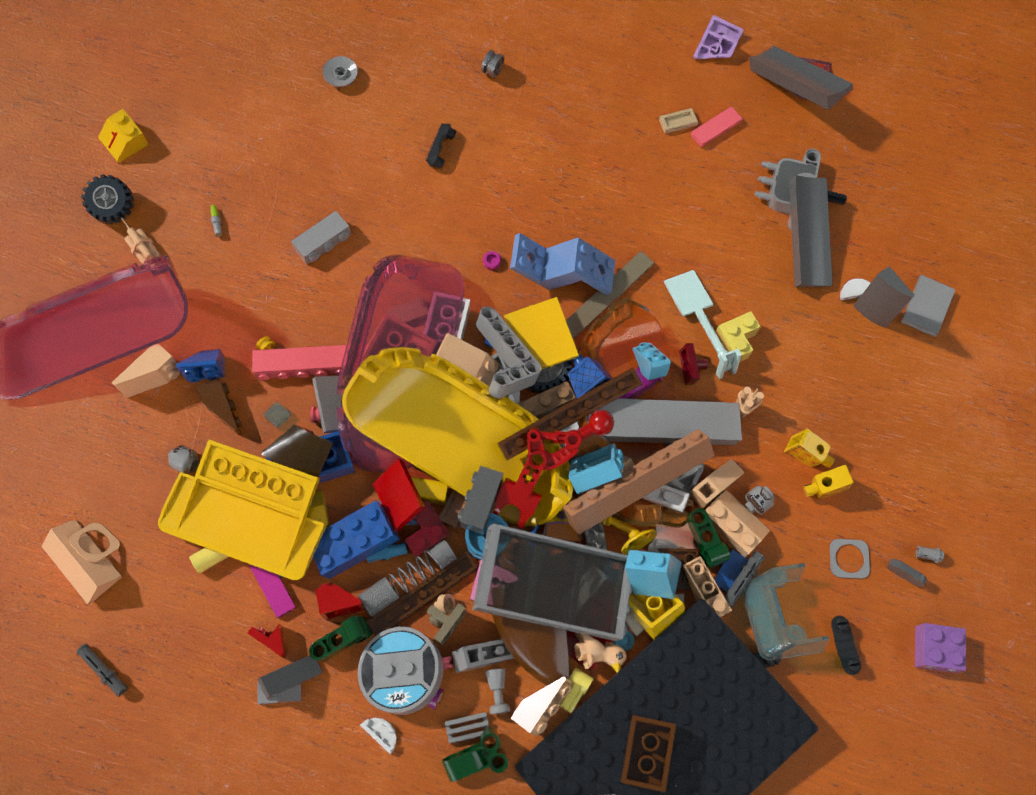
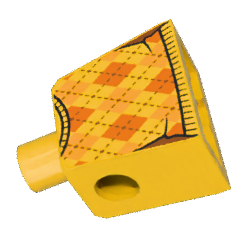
(809, 449)
(837, 480)

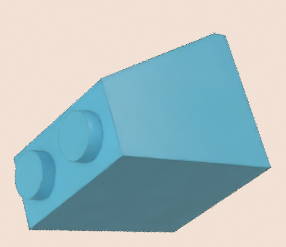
(653, 573)

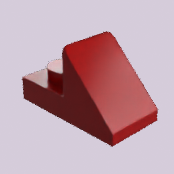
(274, 642)

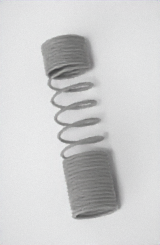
(382, 593)

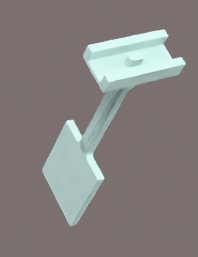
(692, 298)

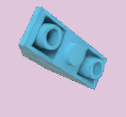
(651, 361)

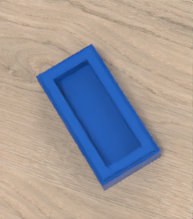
(729, 571)

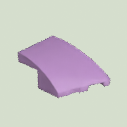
(718, 40)

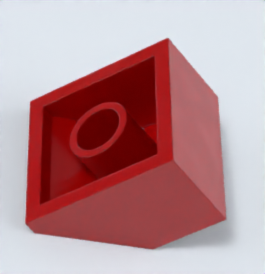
(336, 602)

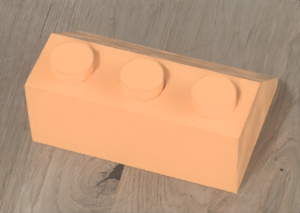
(736, 524)

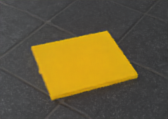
(544, 332)

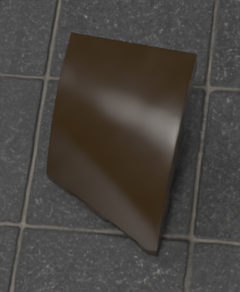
(299, 450)

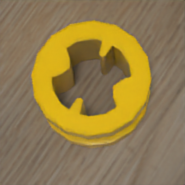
(265, 343)

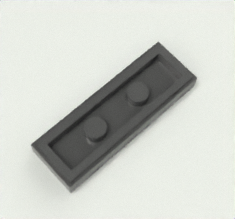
(289, 676)

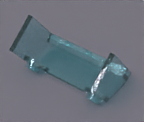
(766, 617)

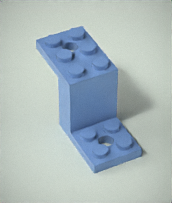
(563, 264)

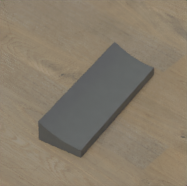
(800, 77)
(810, 232)

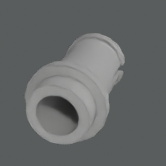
(935, 555)

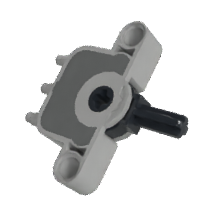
(779, 192)

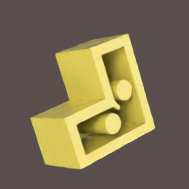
(736, 332)

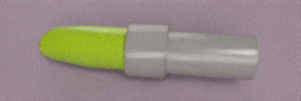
(216, 221)

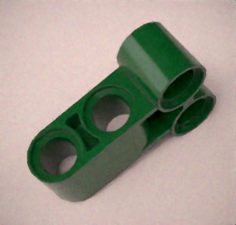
(711, 552)
(352, 631)
(475, 758)

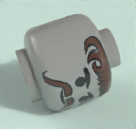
(183, 459)
(759, 500)

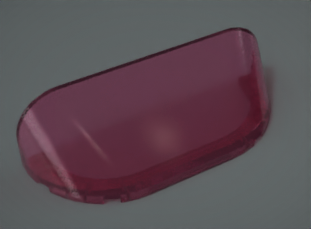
(400, 305)
(90, 326)

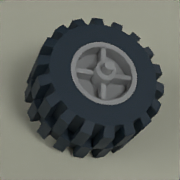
(107, 199)

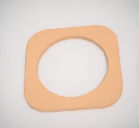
(93, 558)

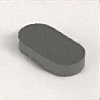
(907, 572)

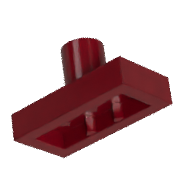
(691, 364)

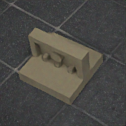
(448, 624)

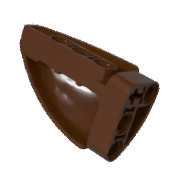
(536, 648)

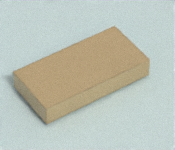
(678, 120)

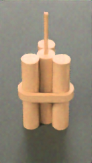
(140, 244)
(748, 401)

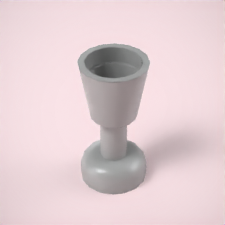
(496, 682)

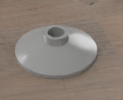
(338, 66)

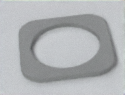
(837, 571)

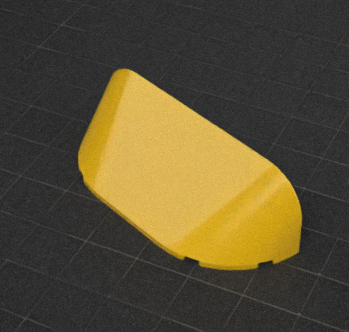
(447, 425)

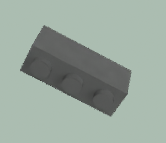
(480, 499)

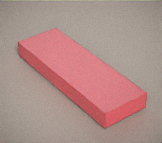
(716, 126)

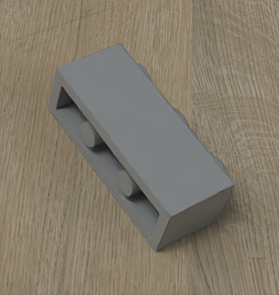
(321, 238)

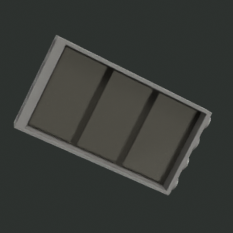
(553, 583)

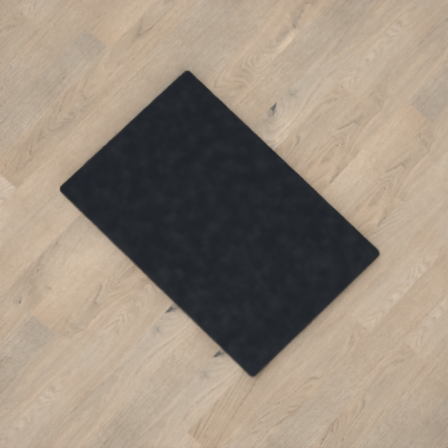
(726, 709)

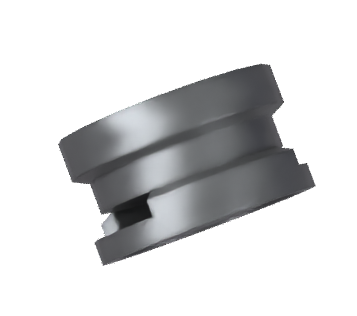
(492, 63)

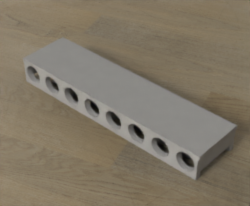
(672, 420)

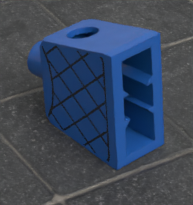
(587, 375)

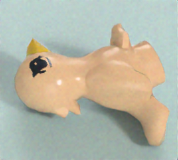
(593, 651)

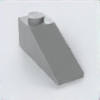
(480, 655)

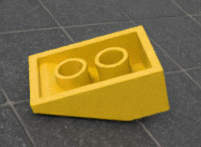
(655, 613)

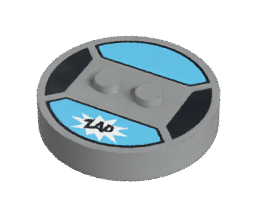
(400, 670)

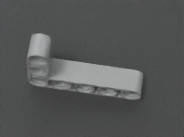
(522, 365)

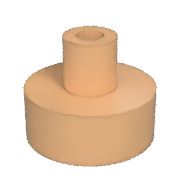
(445, 603)

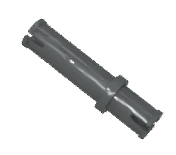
(748, 571)
(108, 676)

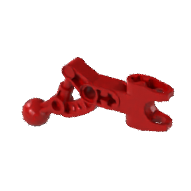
(521, 492)

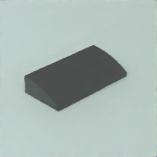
(884, 298)

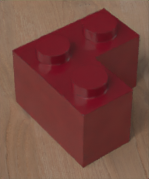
(429, 532)

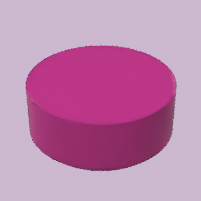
(492, 260)

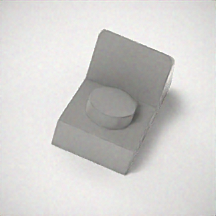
(290, 695)

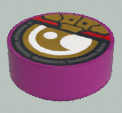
(434, 703)

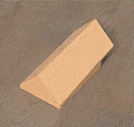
(86, 577)

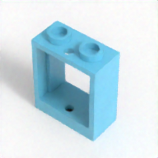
(596, 468)

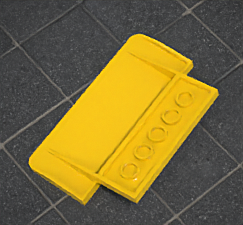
(246, 510)

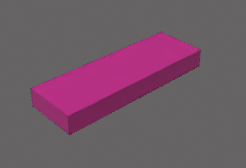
(274, 591)

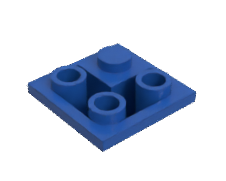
(203, 365)

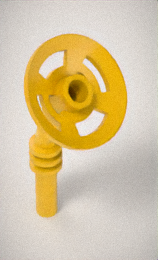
(637, 538)

